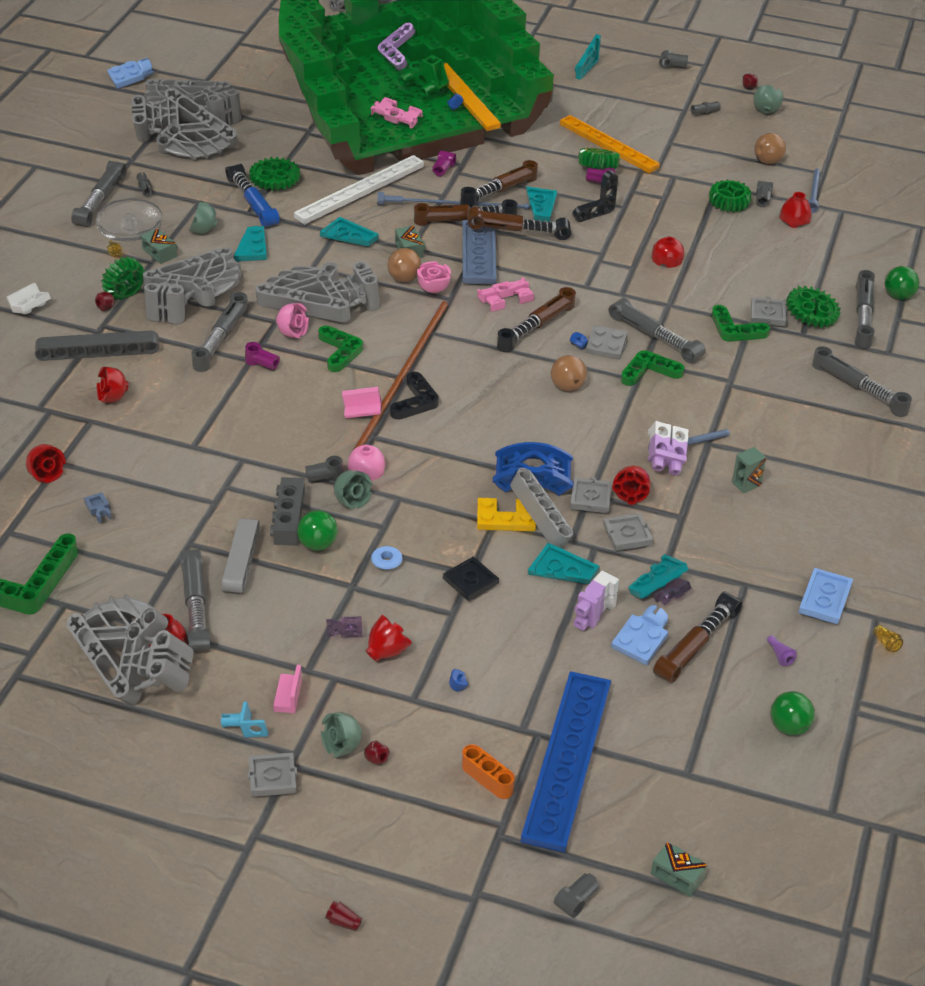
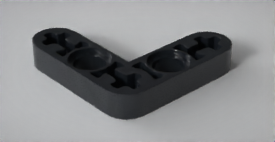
(606, 202)
(402, 409)

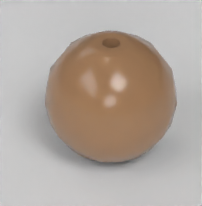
(770, 148)
(404, 264)
(568, 373)

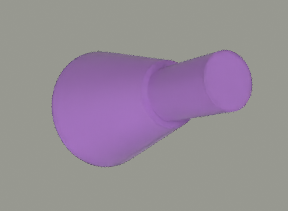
(784, 654)

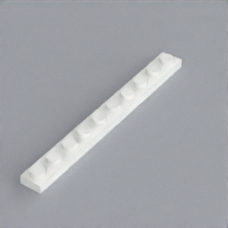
(358, 189)

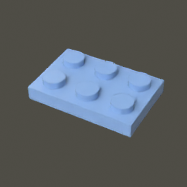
(825, 596)

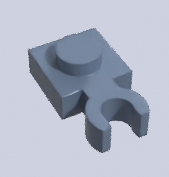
(98, 505)

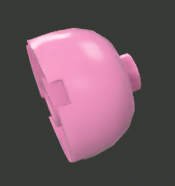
(433, 277)
(292, 320)
(367, 460)

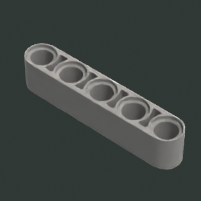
(541, 508)
(240, 555)

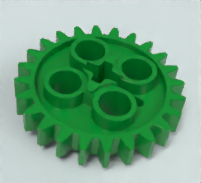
(274, 173)
(806, 301)

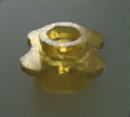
(114, 249)

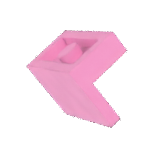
(362, 402)
(288, 692)

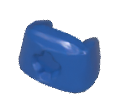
(455, 101)
(579, 340)
(458, 680)

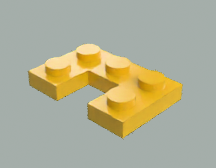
(490, 519)

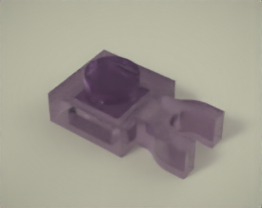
(675, 588)
(346, 627)

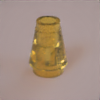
(889, 639)

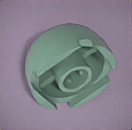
(768, 99)
(204, 219)
(353, 488)
(341, 734)

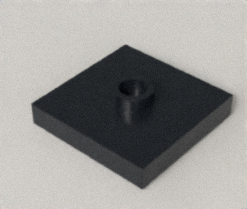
(470, 578)

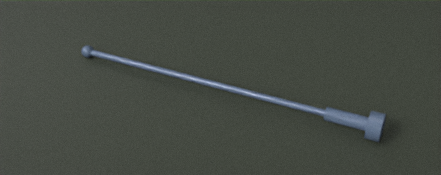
(385, 198)

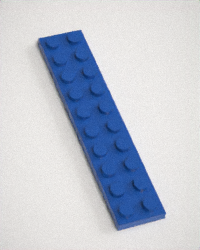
(566, 762)

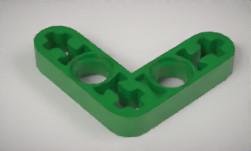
(732, 332)
(350, 345)
(643, 360)

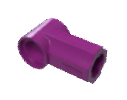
(443, 162)
(595, 175)
(255, 355)

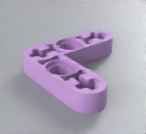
(389, 43)

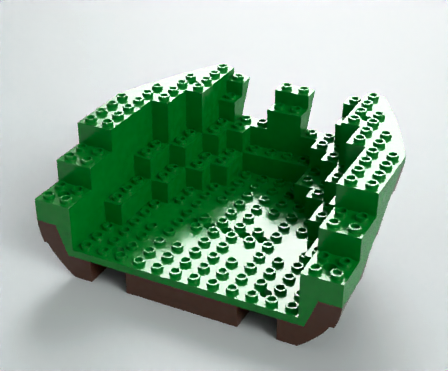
(346, 74)

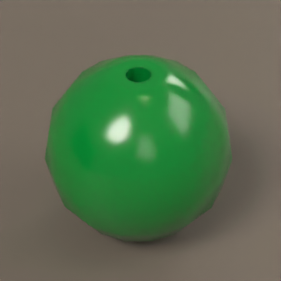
(901, 282)
(317, 530)
(792, 713)

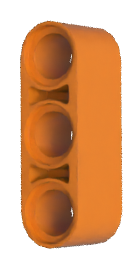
(488, 771)

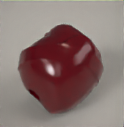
(750, 81)
(104, 301)
(376, 753)

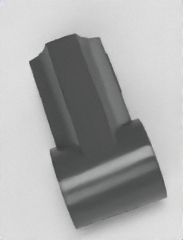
(675, 60)
(764, 193)
(330, 469)
(573, 899)

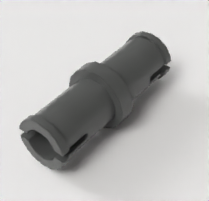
(705, 107)
(144, 184)

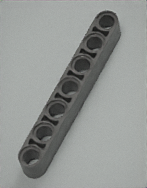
(96, 345)

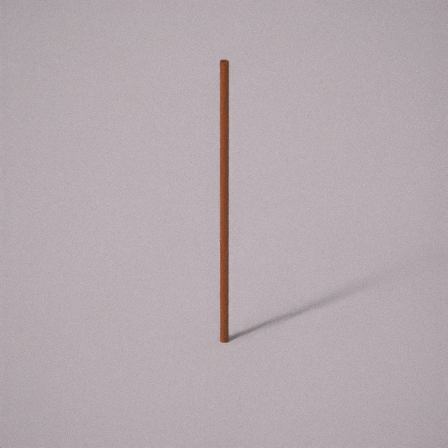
(375, 419)

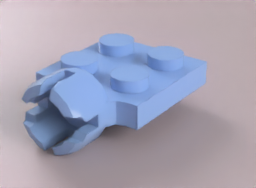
(130, 72)
(642, 635)

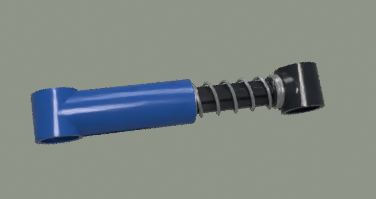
(266, 214)

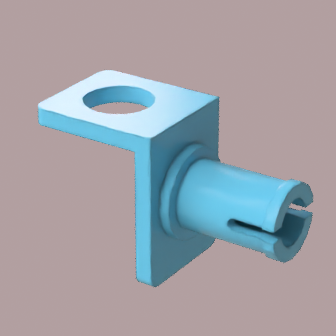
(244, 720)

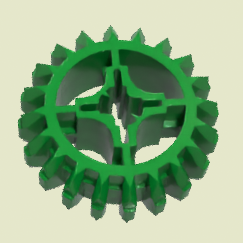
(598, 158)
(730, 195)
(123, 278)

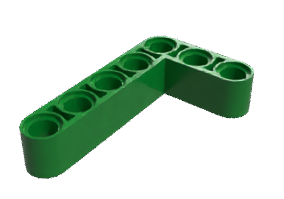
(32, 595)

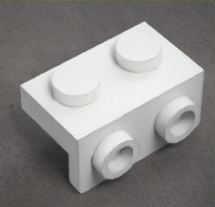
(27, 298)

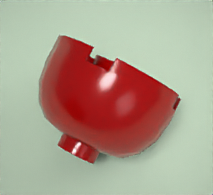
(668, 252)
(112, 385)
(45, 463)

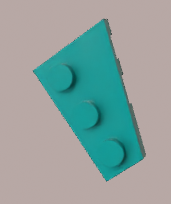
(589, 58)
(541, 202)
(347, 231)
(252, 245)
(563, 565)
(658, 577)

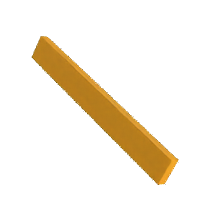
(471, 101)
(609, 143)

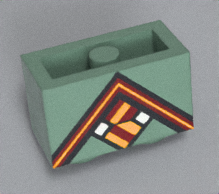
(409, 238)
(159, 246)
(749, 470)
(679, 869)

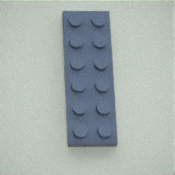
(479, 255)

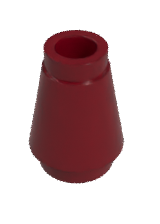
(343, 916)

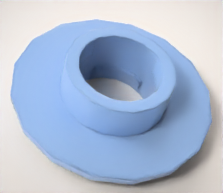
(386, 552)

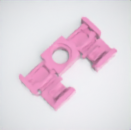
(388, 107)
(505, 289)

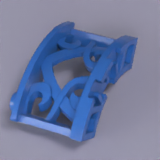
(553, 475)

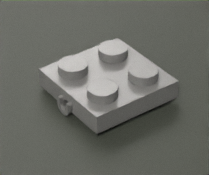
(768, 312)
(606, 342)
(590, 495)
(628, 531)
(272, 774)

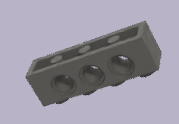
(288, 511)

